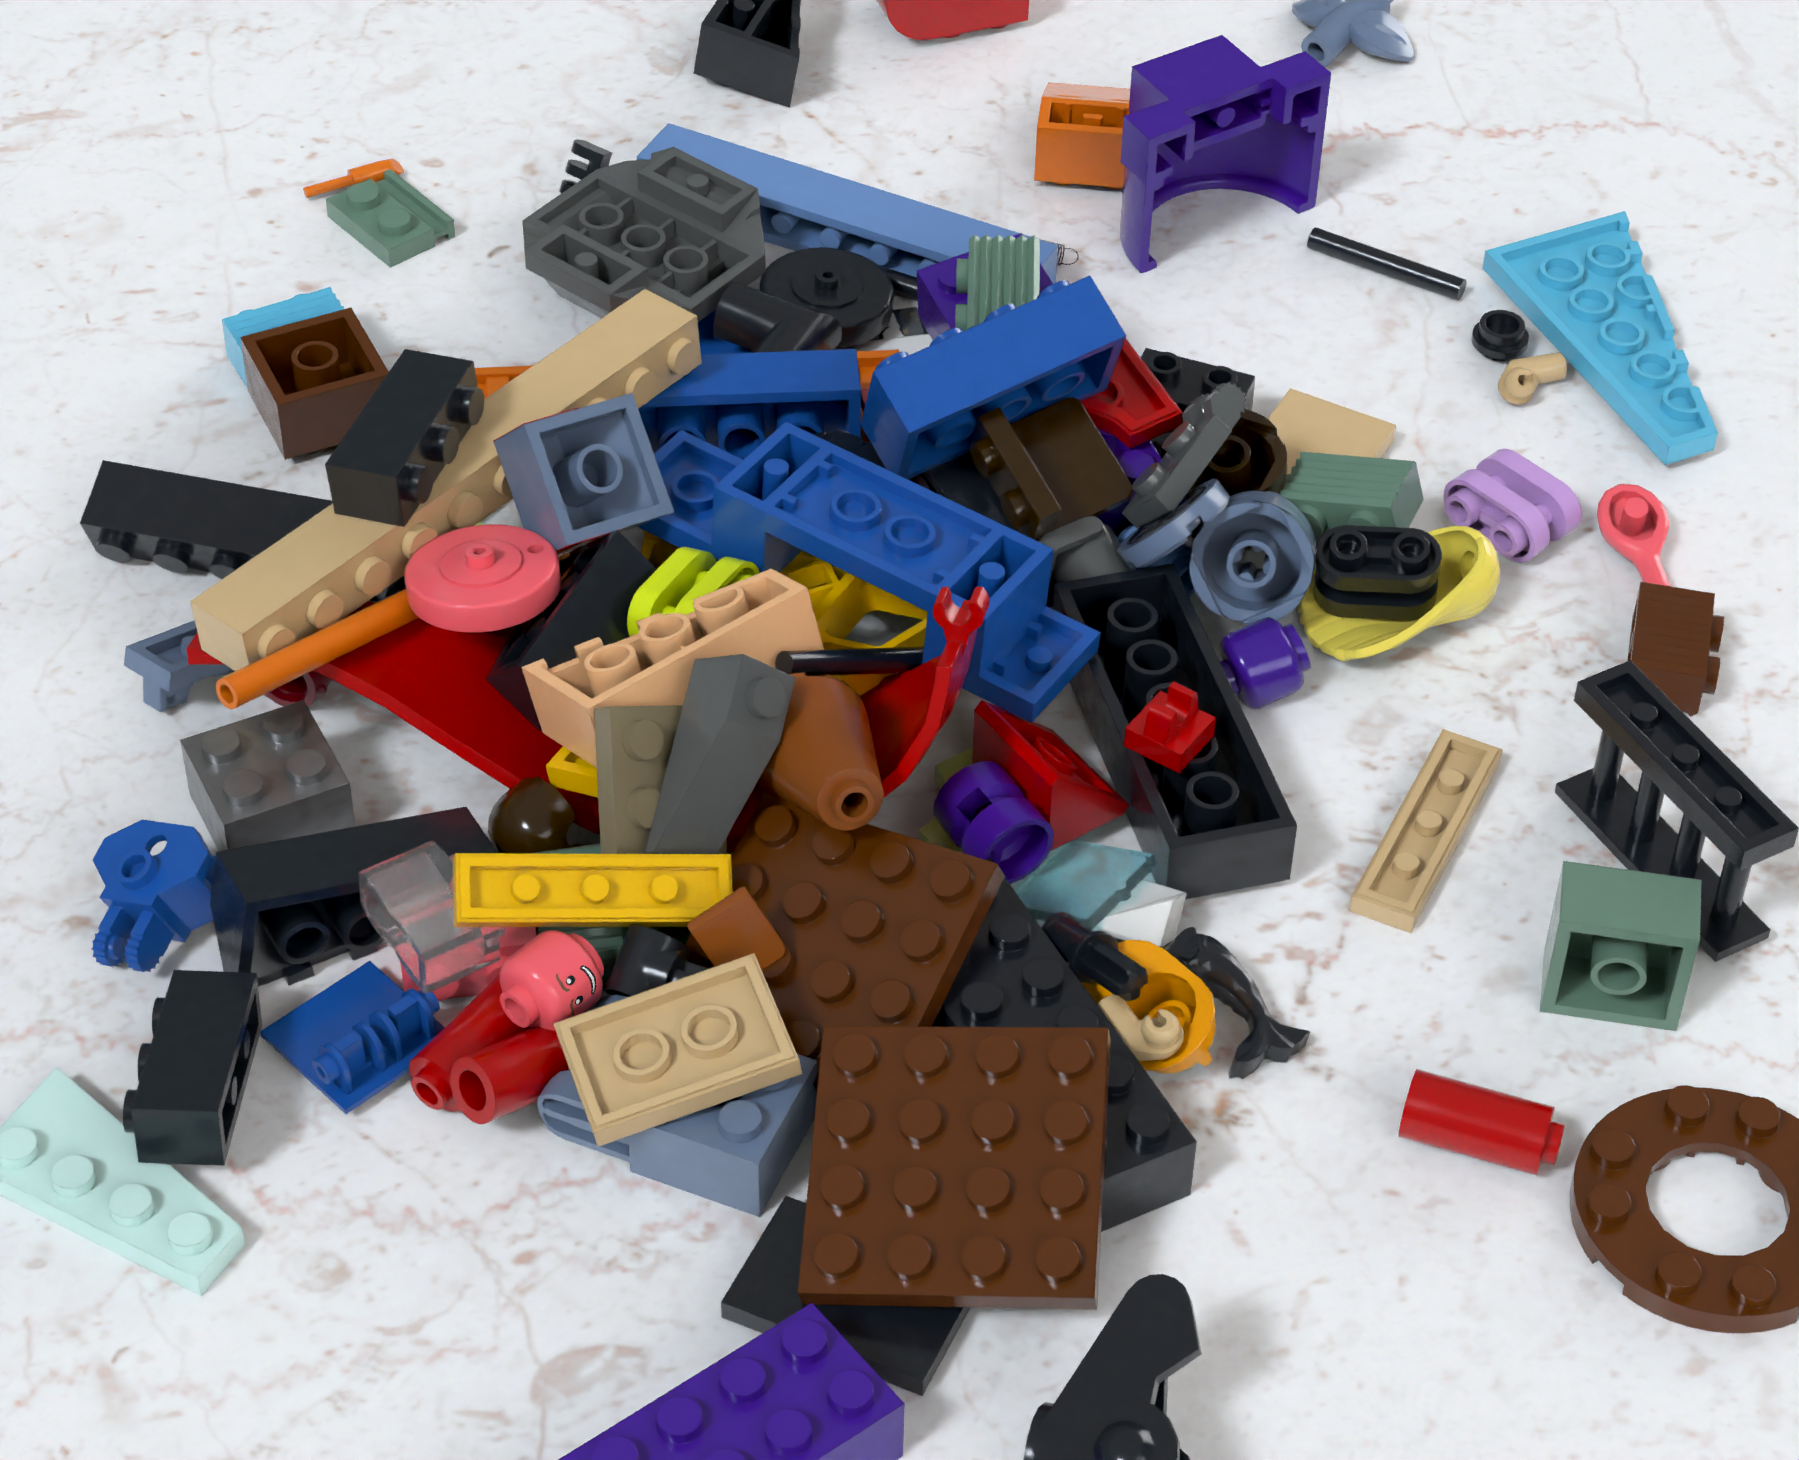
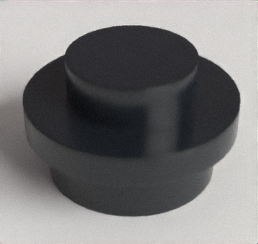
(1500, 335)

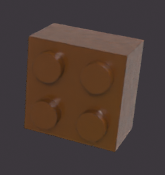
(312, 379)

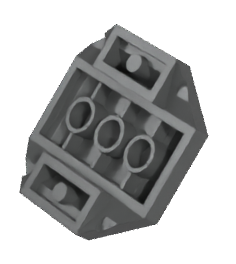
(649, 227)

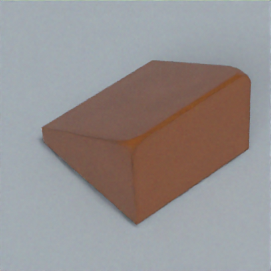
(737, 929)

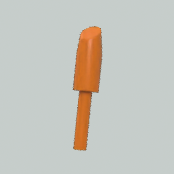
(355, 175)

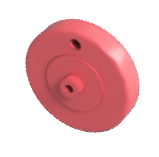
(482, 578)

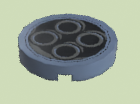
(1171, 531)

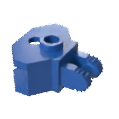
(151, 895)

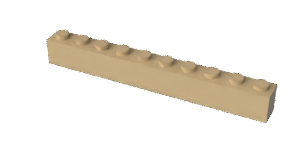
(345, 561)

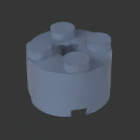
(1241, 590)

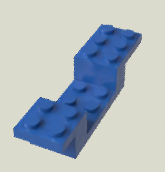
(889, 532)

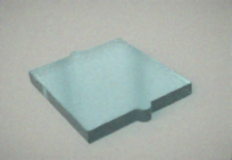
(1084, 881)

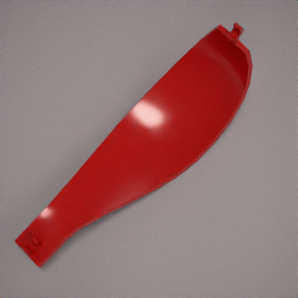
(441, 689)

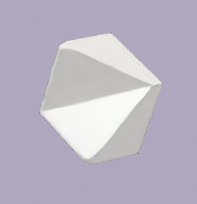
(1148, 915)

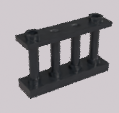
(1698, 779)

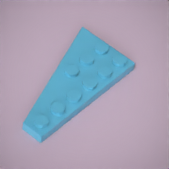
(1611, 325)

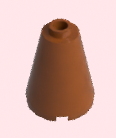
(826, 755)

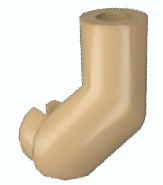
(1524, 374)
(1146, 1038)

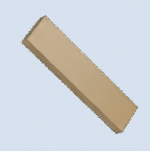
(1426, 831)

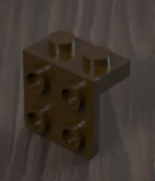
(1048, 467)

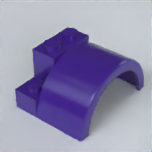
(1219, 123)

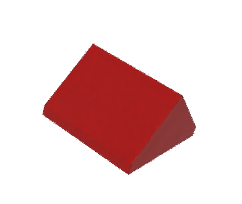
(1046, 771)

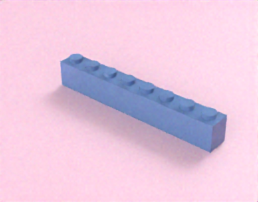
(824, 210)

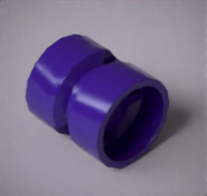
(993, 819)

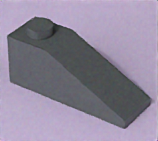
(718, 751)

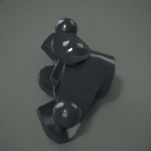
(1120, 1389)

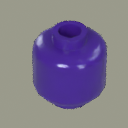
(1264, 662)

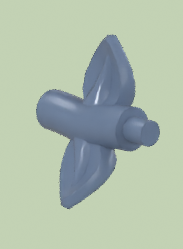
(1359, 21)

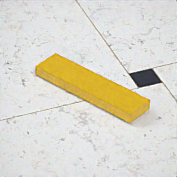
(586, 889)

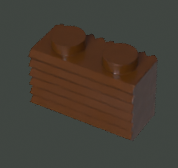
(1673, 640)

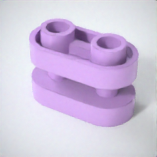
(1513, 504)

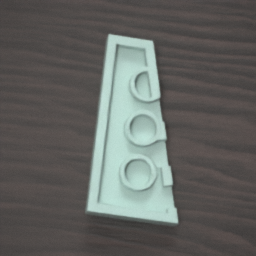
(83, 1172)

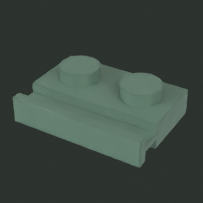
(390, 218)

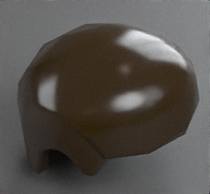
(530, 819)

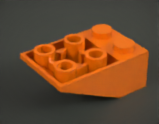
(1081, 135)

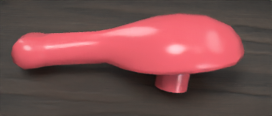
(1636, 527)

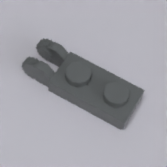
(1188, 451)

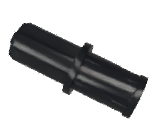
(1095, 956)

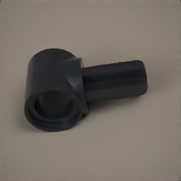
(648, 961)

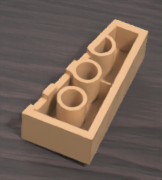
(655, 666)

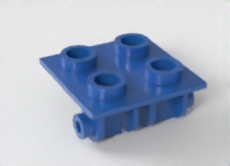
(356, 1035)

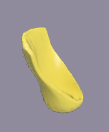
(1465, 588)

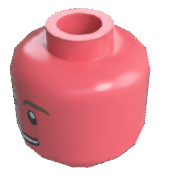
(550, 980)

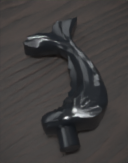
(1237, 989)

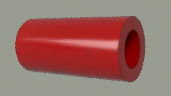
(473, 1028)
(506, 1074)
(1480, 1123)

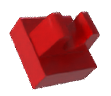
(1170, 728)

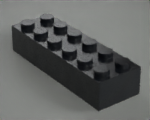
(1224, 814)
(1023, 981)

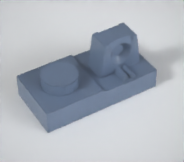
(165, 666)

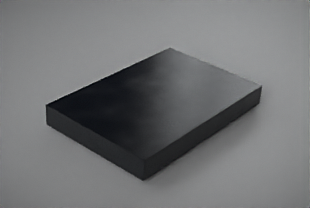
(896, 1341)

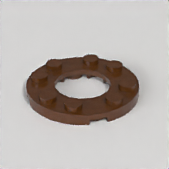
(1657, 1269)

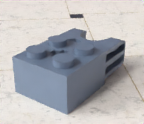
(719, 1153)

